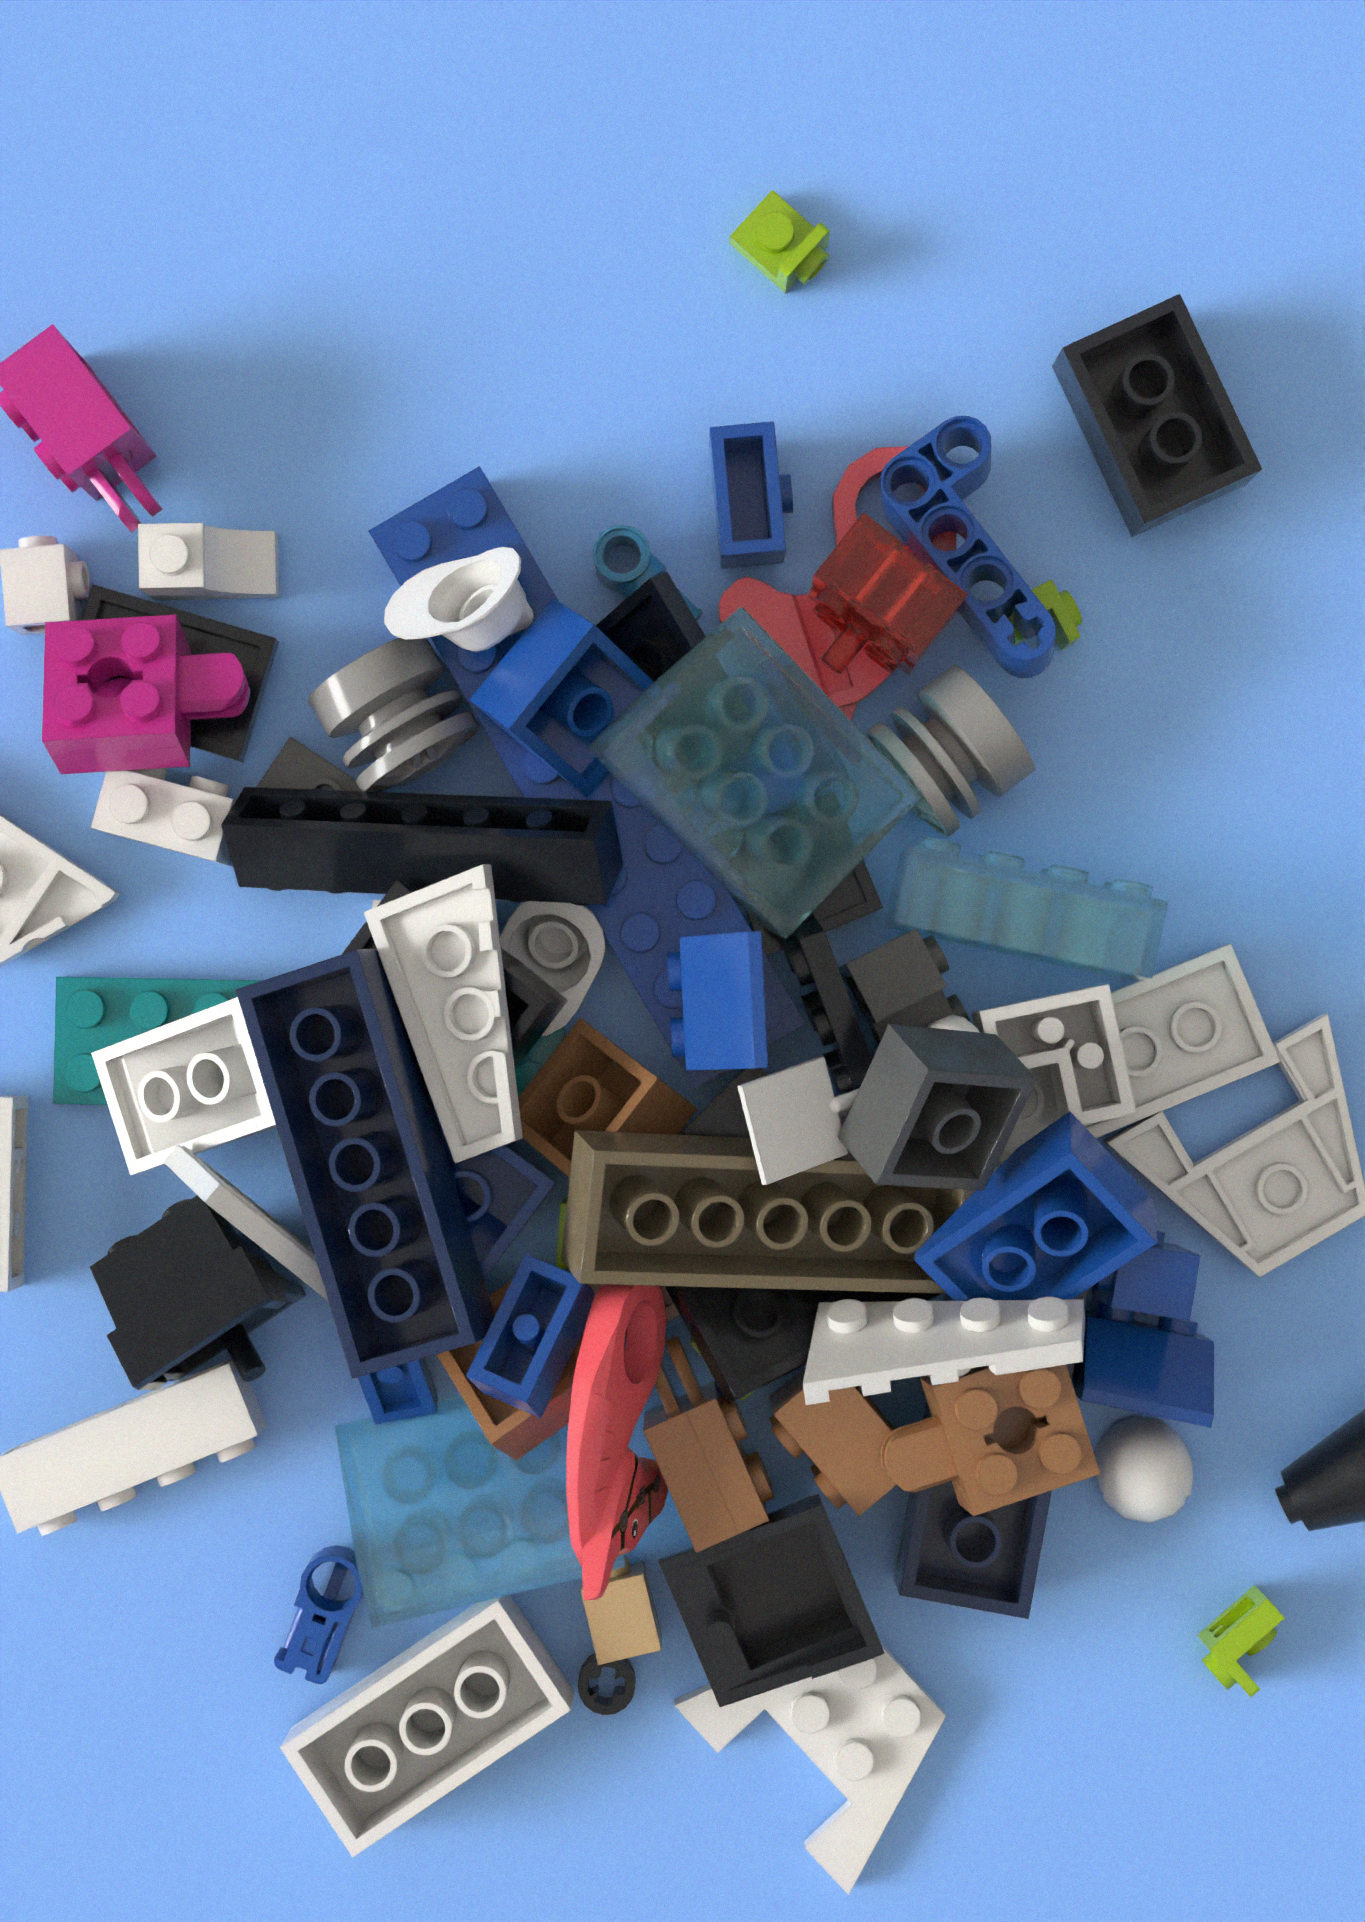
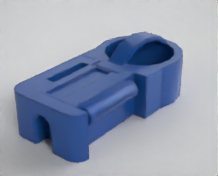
(320, 1620)

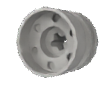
(389, 706)
(956, 746)

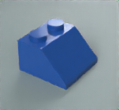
(561, 692)
(721, 1001)
(1146, 1366)

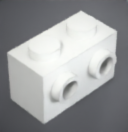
(164, 813)

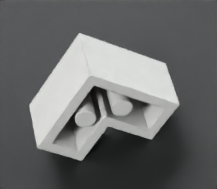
(1077, 1040)

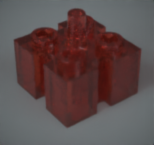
(883, 597)

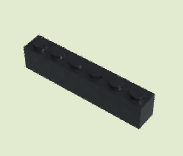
(373, 838)

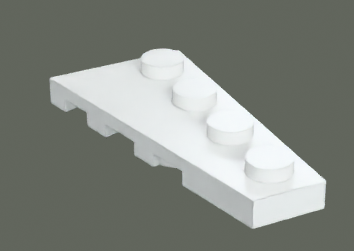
(451, 994)
(942, 1339)

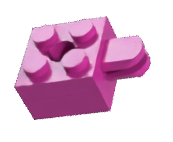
(80, 423)
(136, 719)

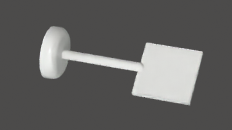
(796, 1116)

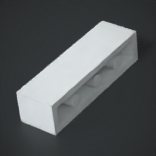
(129, 1445)

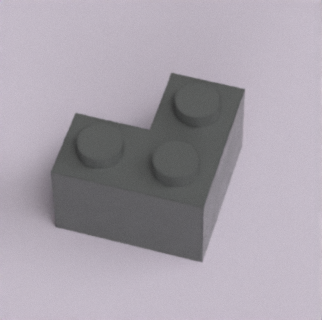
(901, 984)

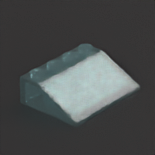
(756, 773)
(449, 1515)

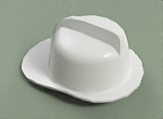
(465, 600)
(560, 946)

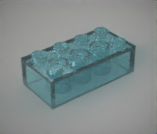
(1026, 912)

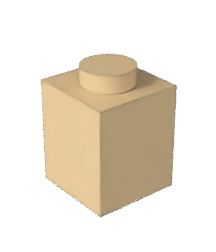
(625, 1618)

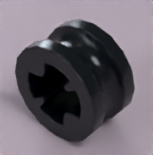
(621, 1694)

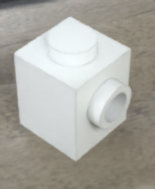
(42, 584)

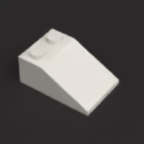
(184, 1087)

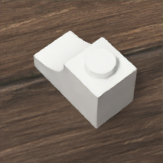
(207, 562)

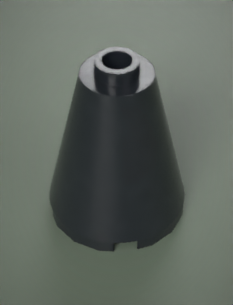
(1328, 1481)

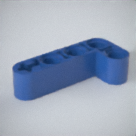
(978, 557)

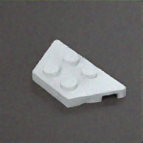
(41, 892)

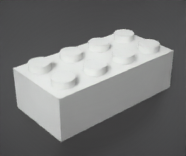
(427, 1721)

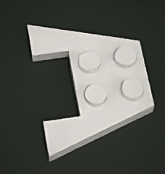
(1276, 1183)
(859, 1728)

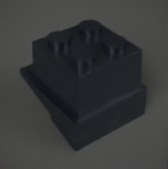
(188, 1295)
(772, 1604)

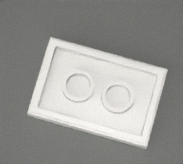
(246, 1216)

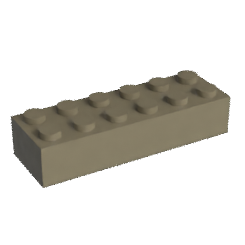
(701, 1218)

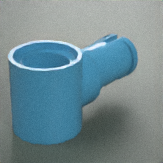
(647, 567)

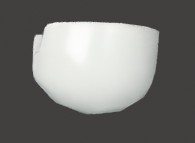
(1144, 1469)

